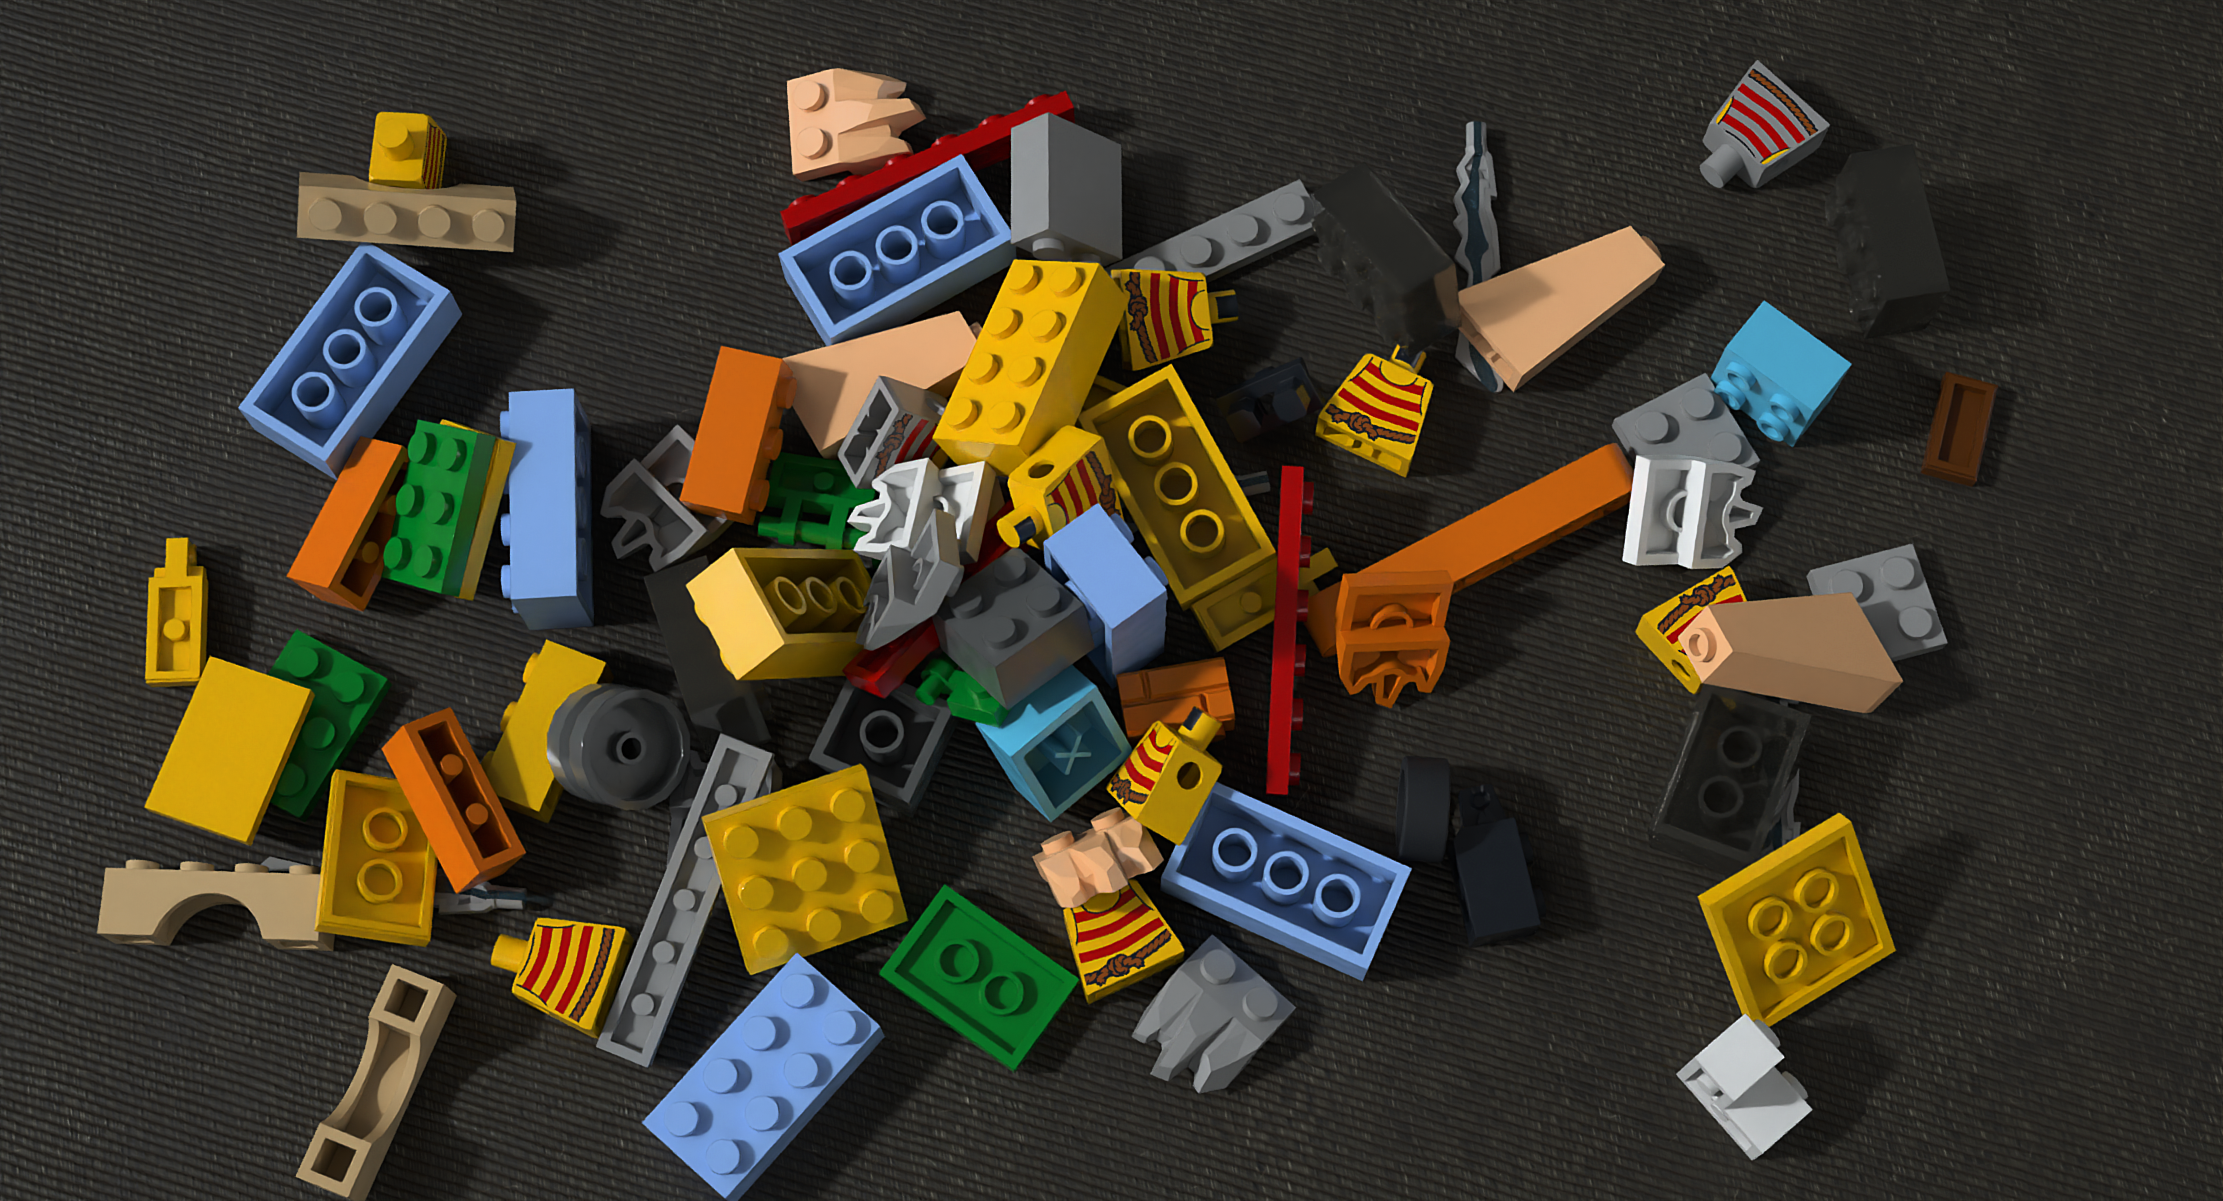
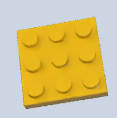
(805, 868)
(1797, 922)

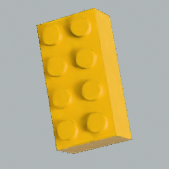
(1031, 362)
(1178, 487)
(783, 610)

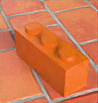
(738, 435)
(348, 540)
(453, 800)

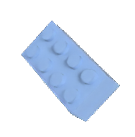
(899, 255)
(351, 359)
(548, 510)
(1117, 587)
(1286, 880)
(764, 1078)

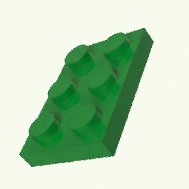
(438, 507)
(338, 714)
(979, 978)

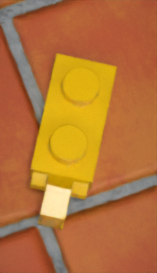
(1250, 601)
(177, 618)

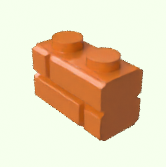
(1170, 695)

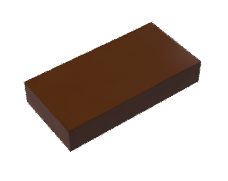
(1959, 429)

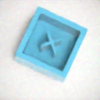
(1778, 374)
(1058, 742)

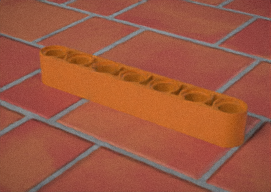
(1500, 531)

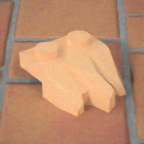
(847, 122)
(1097, 859)

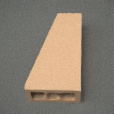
(1552, 304)
(840, 376)
(1793, 650)

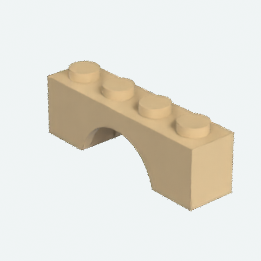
(375, 213)
(153, 903)
(398, 1046)

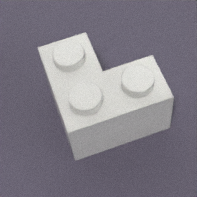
(1743, 1087)

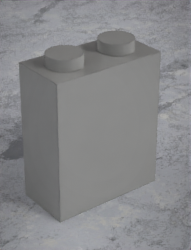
(1065, 192)

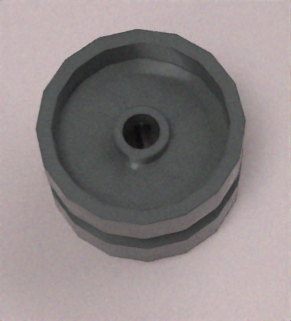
(618, 746)

